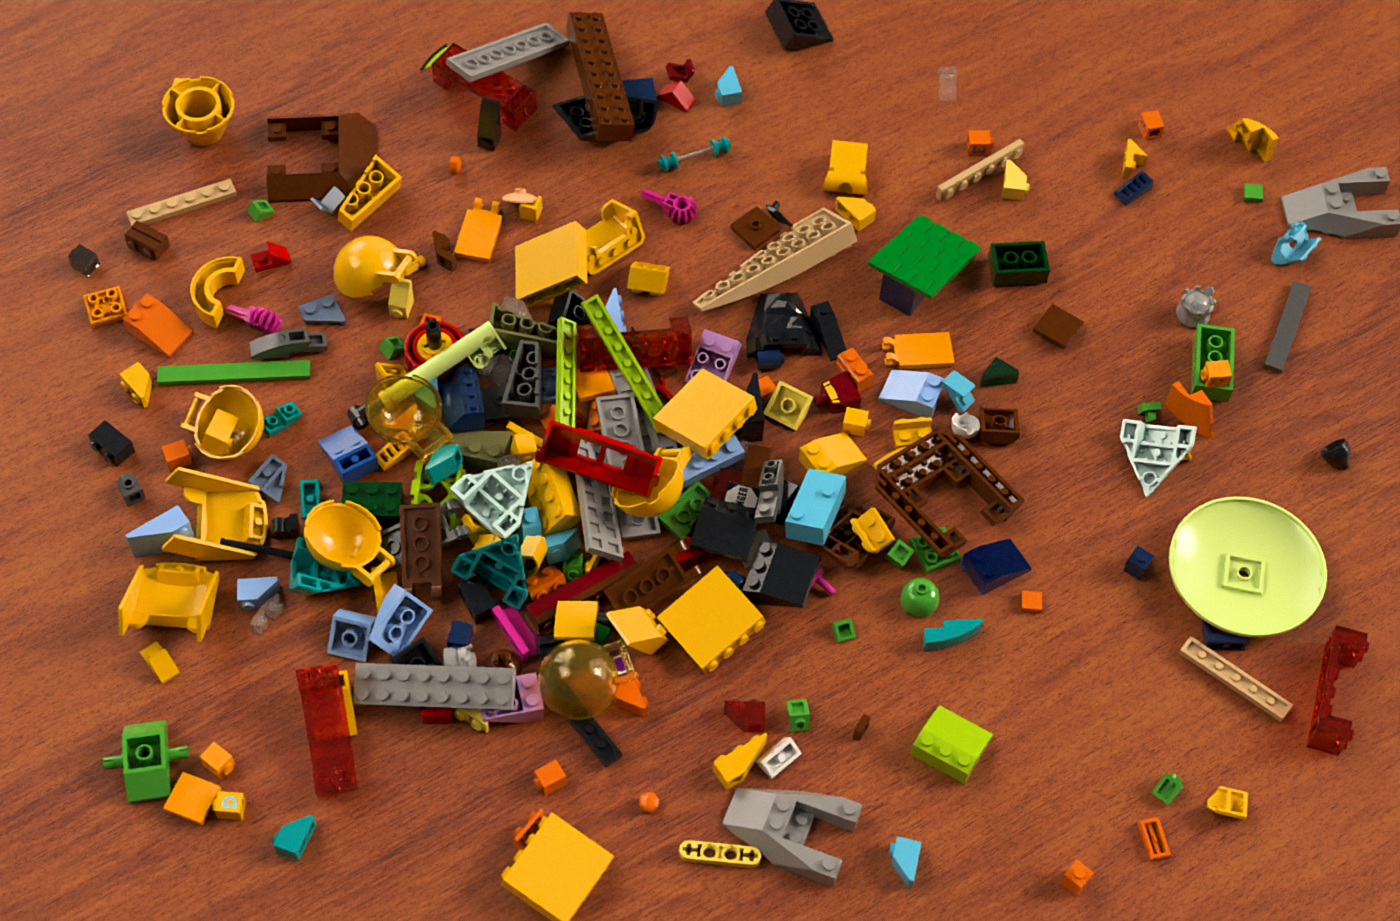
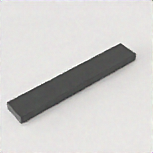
(1287, 327)

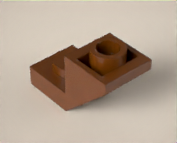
(444, 256)

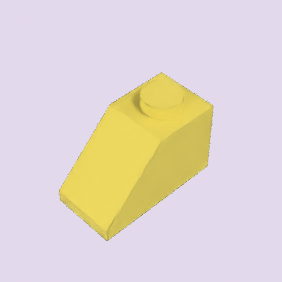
(1014, 182)
(401, 299)

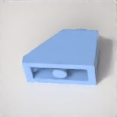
(256, 591)

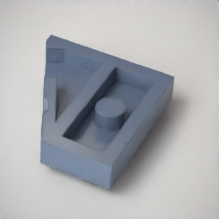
(322, 312)
(270, 478)

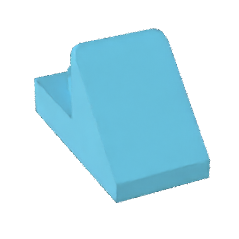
(959, 390)

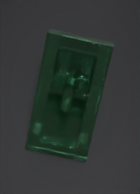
(999, 374)

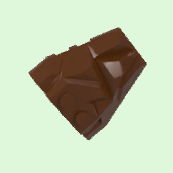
(843, 543)

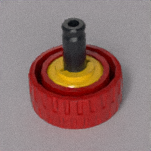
(429, 340)

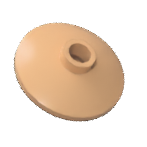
(519, 196)

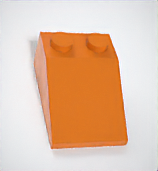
(156, 325)

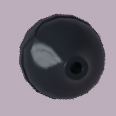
(1337, 453)

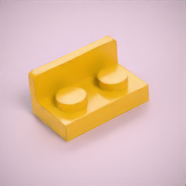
(910, 430)
(872, 531)

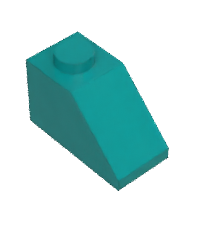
(294, 837)

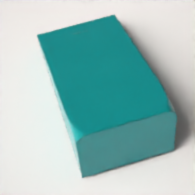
(309, 495)

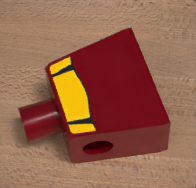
(838, 394)

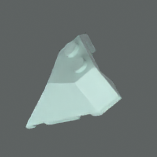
(1155, 449)
(495, 496)

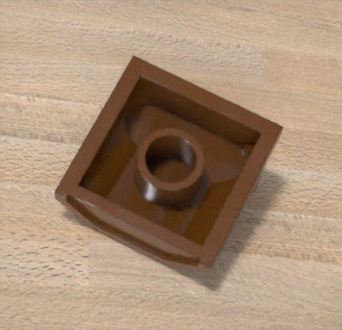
(999, 425)

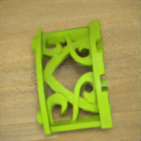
(419, 486)

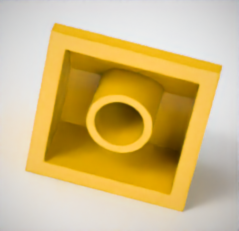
(648, 278)

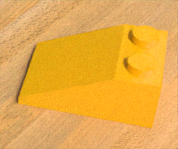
(831, 454)
(639, 628)

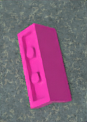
(515, 631)

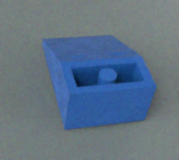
(349, 454)

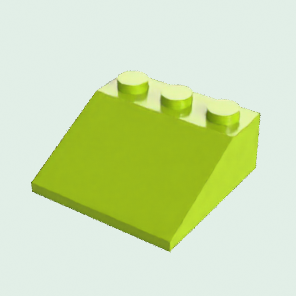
(951, 744)

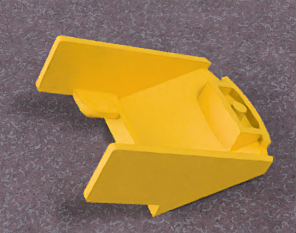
(224, 511)
(170, 597)

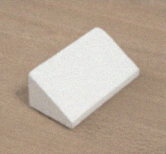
(778, 757)

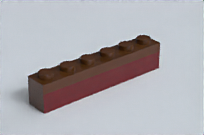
(585, 588)

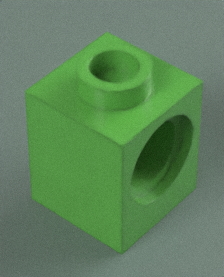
(899, 553)

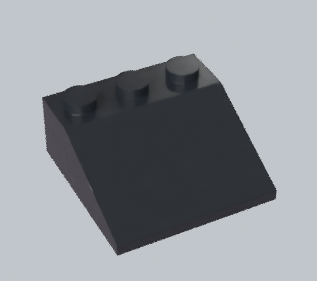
(797, 24)
(577, 117)
(725, 529)
(780, 575)

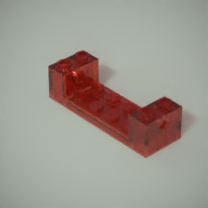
(515, 98)
(649, 347)
(327, 729)
(1326, 731)

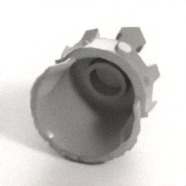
(1195, 306)
(460, 657)

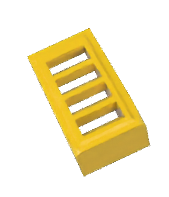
(398, 456)

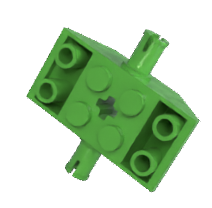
(146, 761)

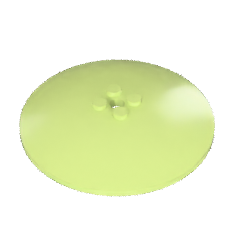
(1253, 537)

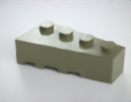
(514, 328)
(479, 448)

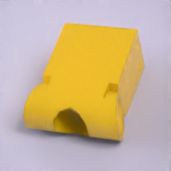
(847, 168)

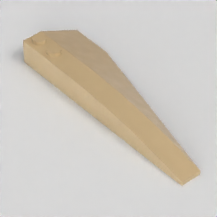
(807, 244)

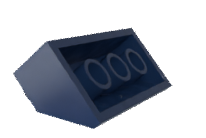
(462, 400)

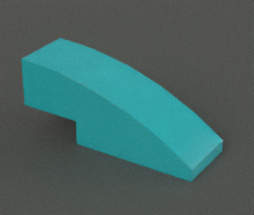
(950, 634)

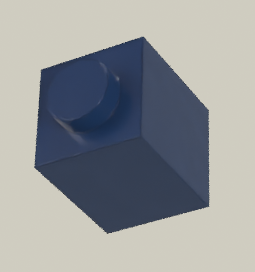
(1138, 563)
(460, 635)

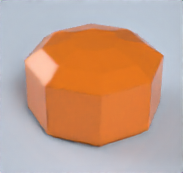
(455, 164)
(648, 803)

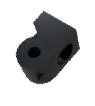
(285, 528)

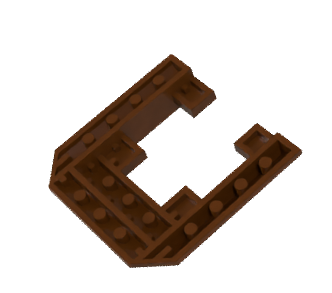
(356, 152)
(928, 460)

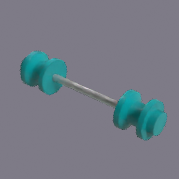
(672, 160)

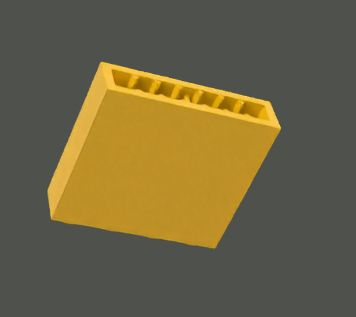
(551, 264)
(705, 413)
(711, 620)
(556, 869)

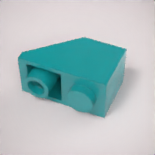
(443, 463)

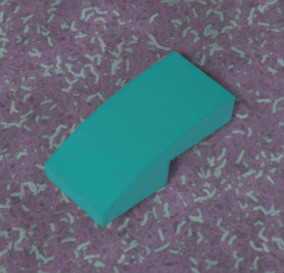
(281, 419)

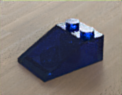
(994, 565)

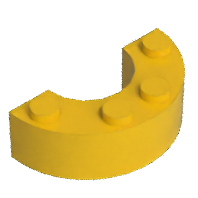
(208, 280)
(532, 550)

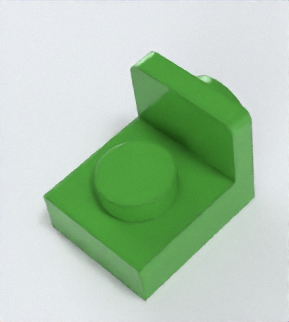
(574, 567)
(798, 715)
(1168, 788)

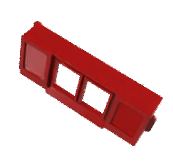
(561, 450)

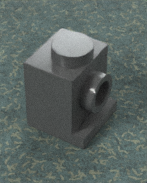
(130, 489)

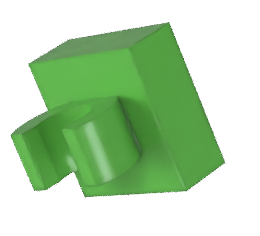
(1149, 410)

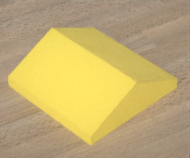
(788, 405)

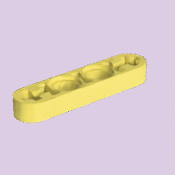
(720, 850)

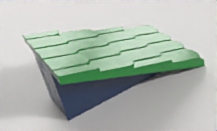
(920, 263)

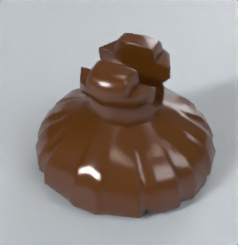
(509, 660)

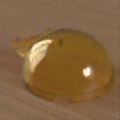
(406, 412)
(582, 677)

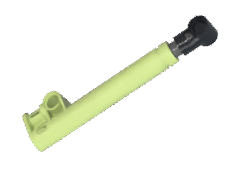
(476, 345)

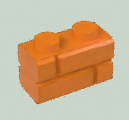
(856, 368)

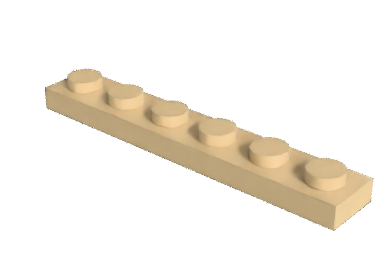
(979, 170)
(182, 203)
(1235, 679)

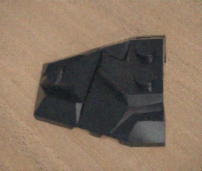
(782, 323)

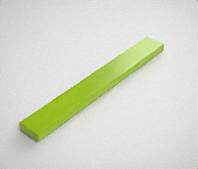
(623, 357)
(566, 372)

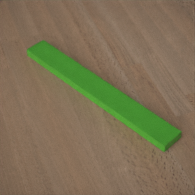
(233, 372)

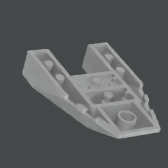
(1332, 208)
(780, 823)

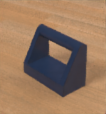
(1222, 641)

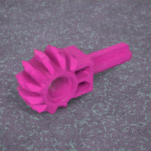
(673, 205)
(256, 318)

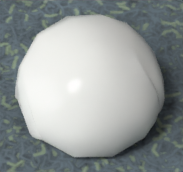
(965, 425)

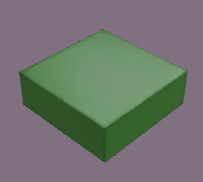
(1253, 193)

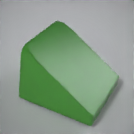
(260, 210)
(391, 347)
(843, 629)

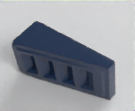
(1141, 180)

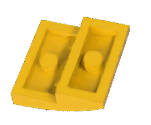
(575, 620)

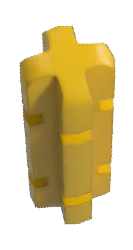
(413, 266)

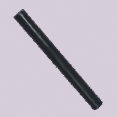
(257, 548)

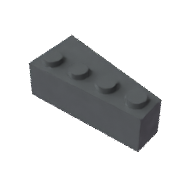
(524, 384)

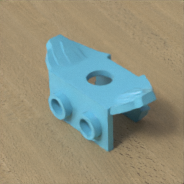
(1285, 254)

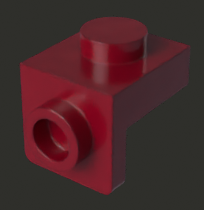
(680, 72)

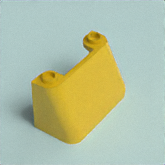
(613, 236)

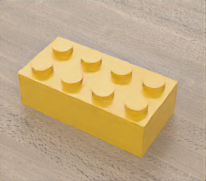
(554, 498)

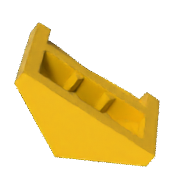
(1229, 802)

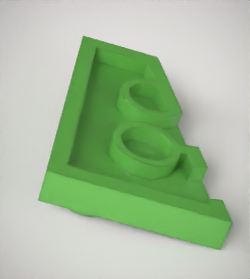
(685, 512)

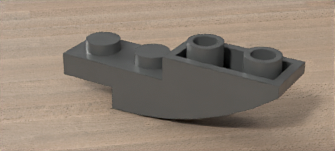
(286, 342)
(771, 491)

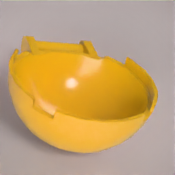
(368, 264)
(236, 402)
(665, 494)
(346, 539)

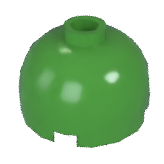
(919, 597)

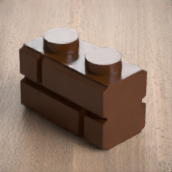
(147, 240)

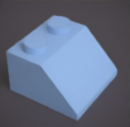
(351, 635)

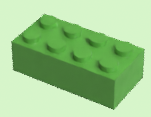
(1212, 344)

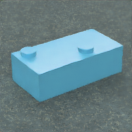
(815, 507)

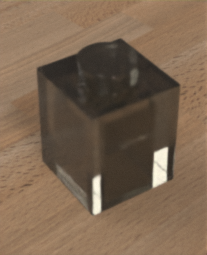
(83, 260)

